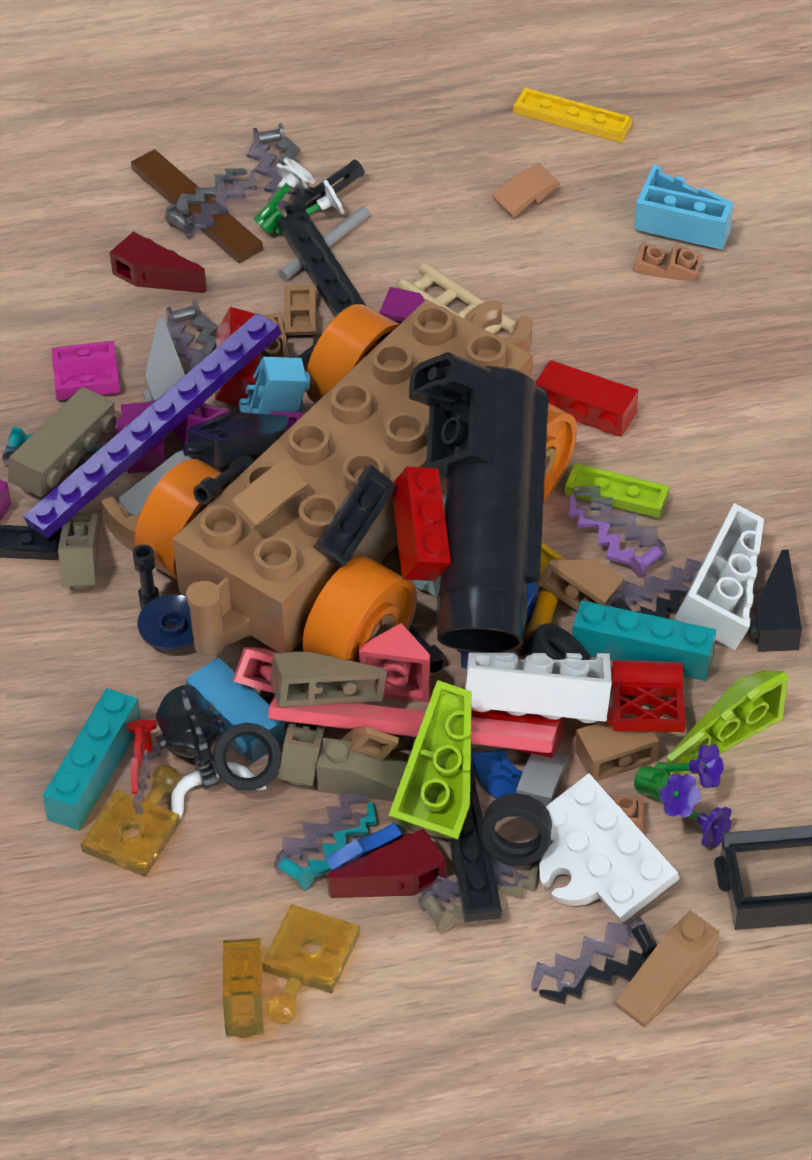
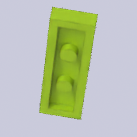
(627, 491)

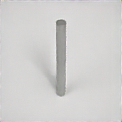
(330, 238)

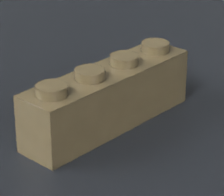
(61, 442)

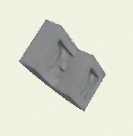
(543, 776)

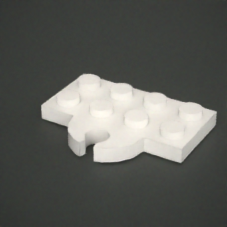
(601, 853)

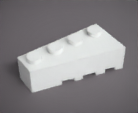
(724, 583)
(540, 685)

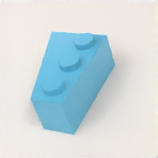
(682, 212)
(278, 386)

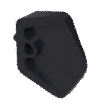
(232, 436)

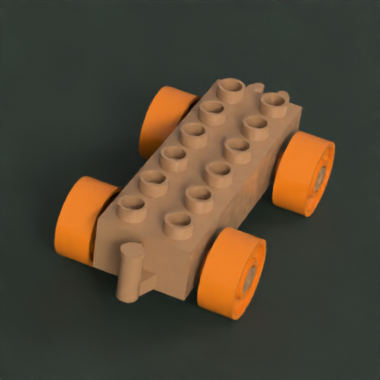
(271, 576)

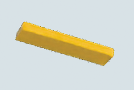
(573, 115)

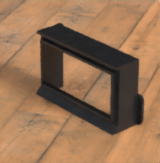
(762, 910)

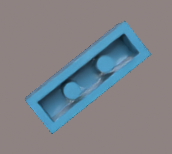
(236, 705)

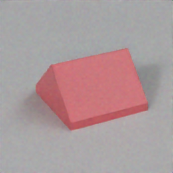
(404, 662)

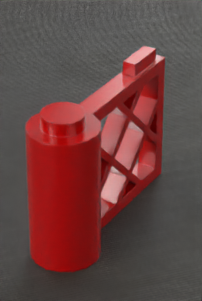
(647, 682)

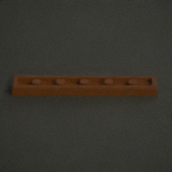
(171, 182)

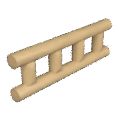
(453, 291)

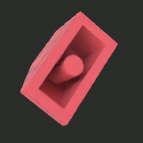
(255, 668)

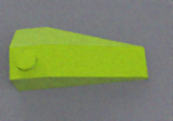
(740, 713)
(438, 772)

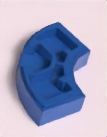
(495, 772)
(365, 845)

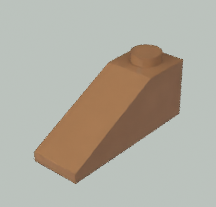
(669, 968)

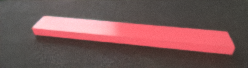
(408, 722)

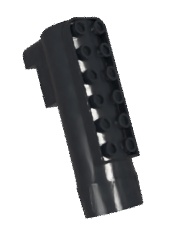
(492, 450)

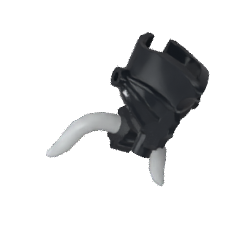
(189, 734)

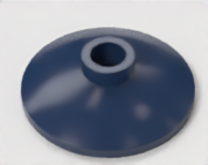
(166, 623)

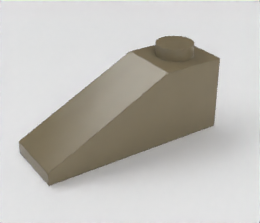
(79, 551)
(322, 680)
(301, 753)
(356, 773)

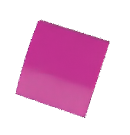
(86, 366)

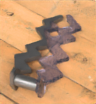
(259, 152)
(221, 193)
(185, 339)

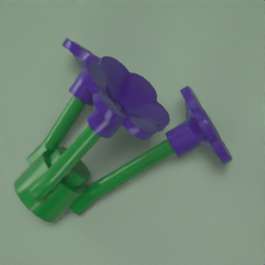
(680, 792)

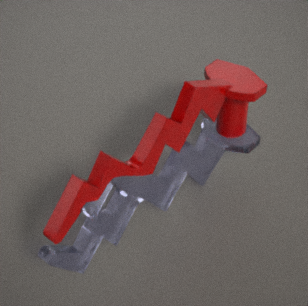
(141, 756)

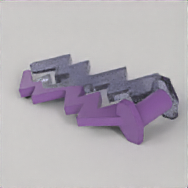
(607, 519)

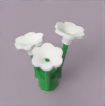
(293, 176)

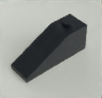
(777, 611)

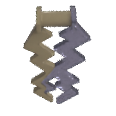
(443, 888)

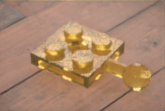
(154, 824)
(313, 970)

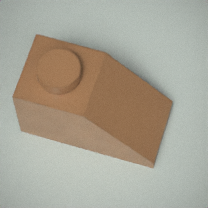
(580, 580)
(613, 752)

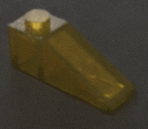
(242, 988)

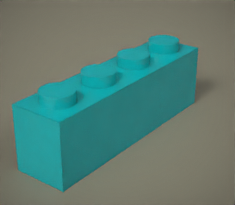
(644, 638)
(91, 760)

